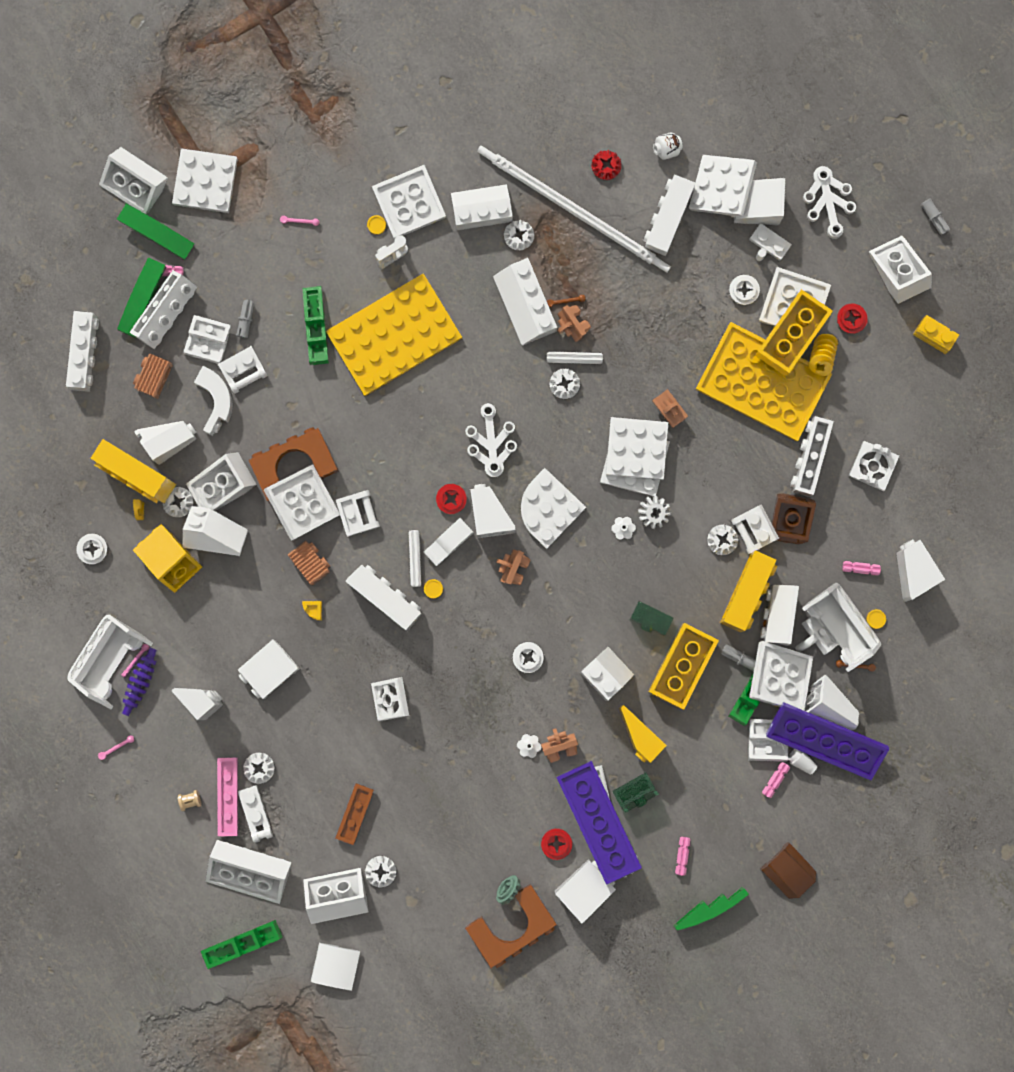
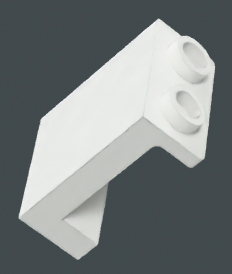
(267, 669)

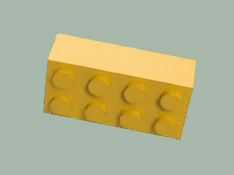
(793, 333)
(132, 472)
(748, 591)
(683, 666)

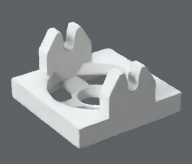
(867, 479)
(380, 699)

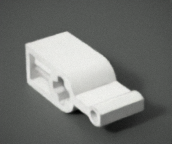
(448, 542)

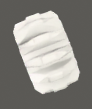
(660, 514)

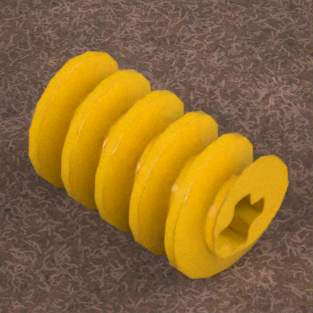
(823, 354)

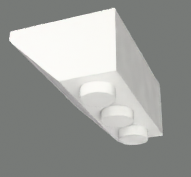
(132, 180)
(482, 207)
(780, 614)
(199, 702)
(335, 896)

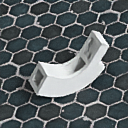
(222, 398)

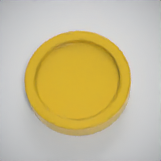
(376, 224)
(433, 588)
(876, 619)

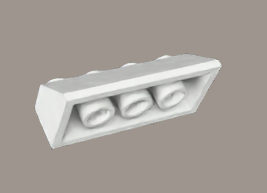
(525, 302)
(383, 597)
(248, 871)

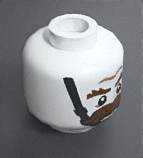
(667, 145)

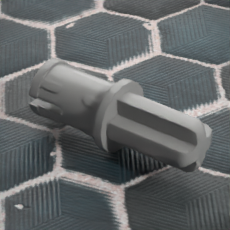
(935, 216)
(245, 319)
(739, 657)

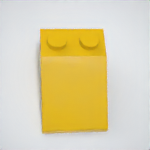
(642, 738)

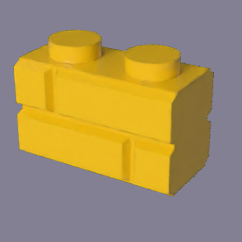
(935, 334)

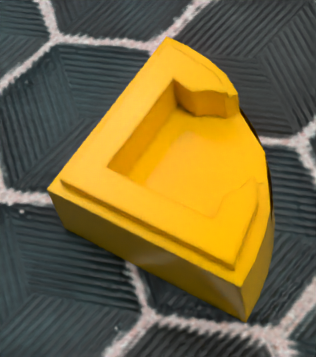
(138, 506)
(313, 609)

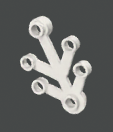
(828, 199)
(491, 443)

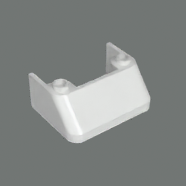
(845, 625)
(102, 657)

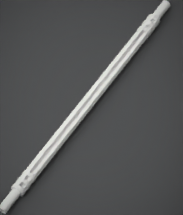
(574, 209)

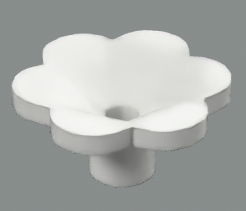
(619, 531)
(533, 741)

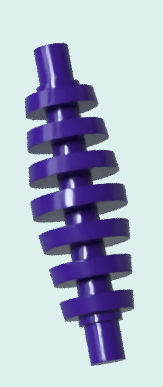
(139, 681)

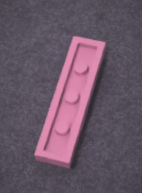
(227, 796)

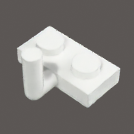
(769, 243)
(818, 634)

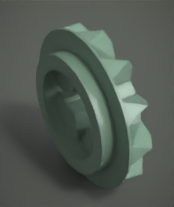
(508, 889)

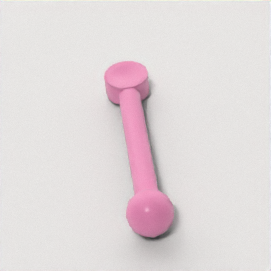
(284, 220)
(145, 647)
(102, 755)

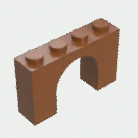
(311, 443)
(496, 949)

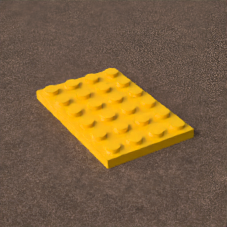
(394, 334)
(756, 388)

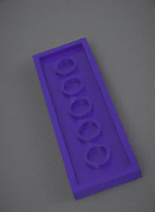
(827, 741)
(599, 822)

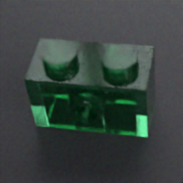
(651, 619)
(635, 792)

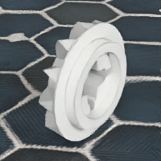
(516, 243)
(750, 284)
(560, 391)
(186, 504)
(713, 540)
(85, 543)
(537, 656)
(268, 767)
(387, 865)

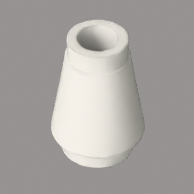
(802, 761)

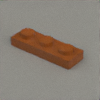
(354, 814)

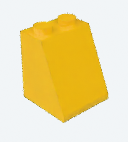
(167, 558)

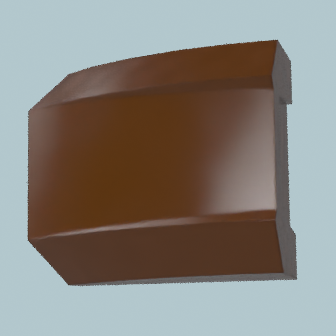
(793, 518)
(790, 872)

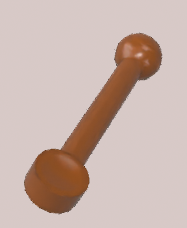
(581, 298)
(871, 667)

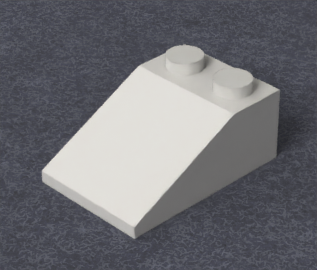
(901, 269)
(221, 482)
(213, 532)

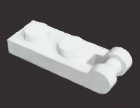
(255, 813)

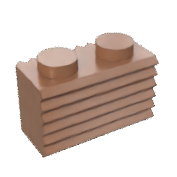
(152, 376)
(309, 562)

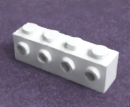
(670, 214)
(163, 309)
(82, 351)
(812, 456)

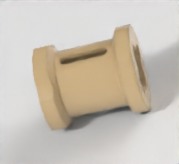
(189, 800)

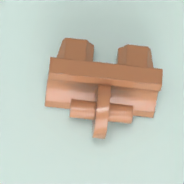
(570, 324)
(670, 408)
(510, 565)
(559, 742)

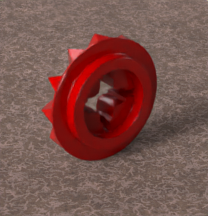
(607, 173)
(856, 311)
(460, 499)
(563, 850)

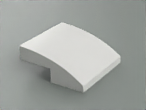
(207, 339)
(761, 747)
(335, 966)

